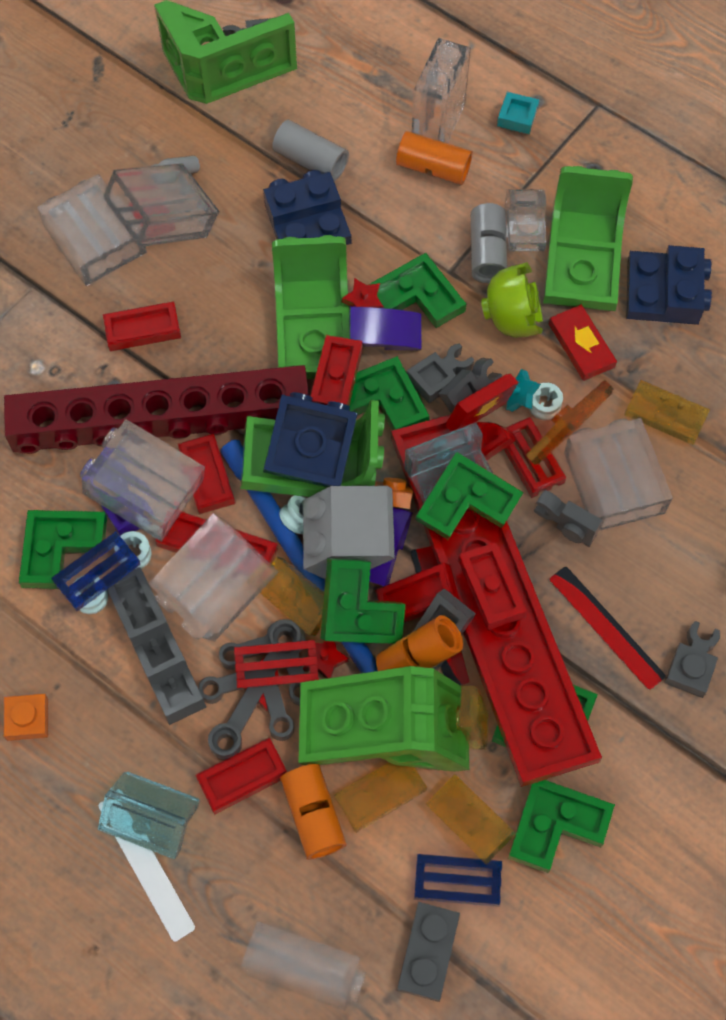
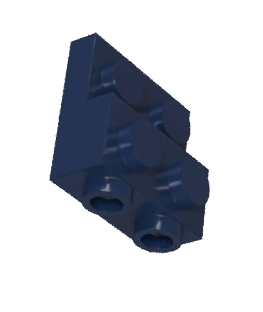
(306, 207)
(668, 285)
(310, 440)

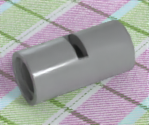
(310, 149)
(488, 241)

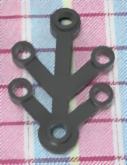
(252, 695)

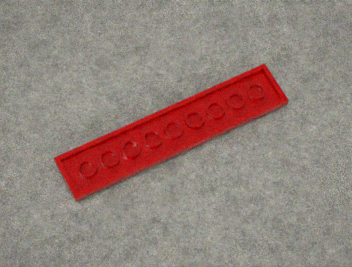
(517, 660)

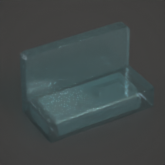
(429, 460)
(147, 814)

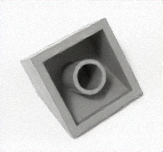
(348, 525)

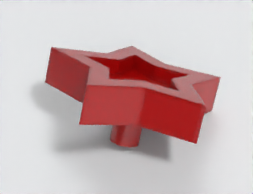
(363, 295)
(328, 658)

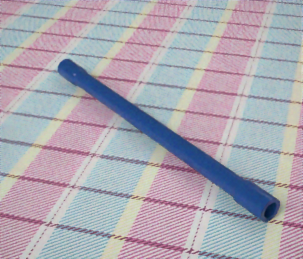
(292, 546)

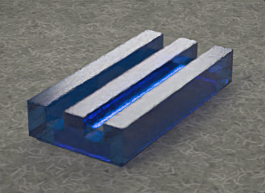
(104, 583)
(458, 863)

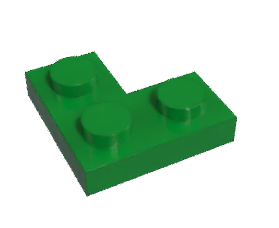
(422, 284)
(393, 390)
(465, 487)
(50, 537)
(349, 613)
(553, 812)

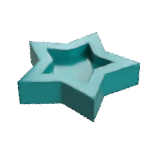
(523, 392)

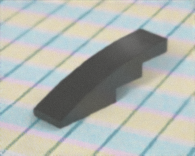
(156, 647)

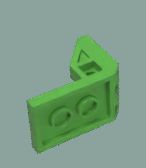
(227, 61)
(383, 714)

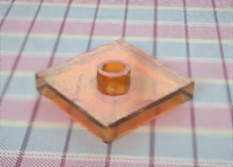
(568, 421)

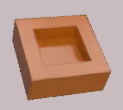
(401, 492)
(25, 717)

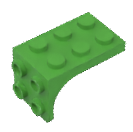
(587, 238)
(308, 295)
(360, 467)

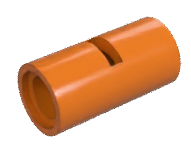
(428, 154)
(423, 647)
(313, 811)

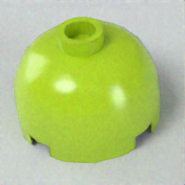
(513, 302)

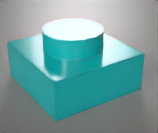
(518, 113)

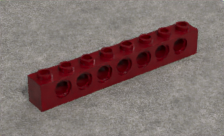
(140, 399)

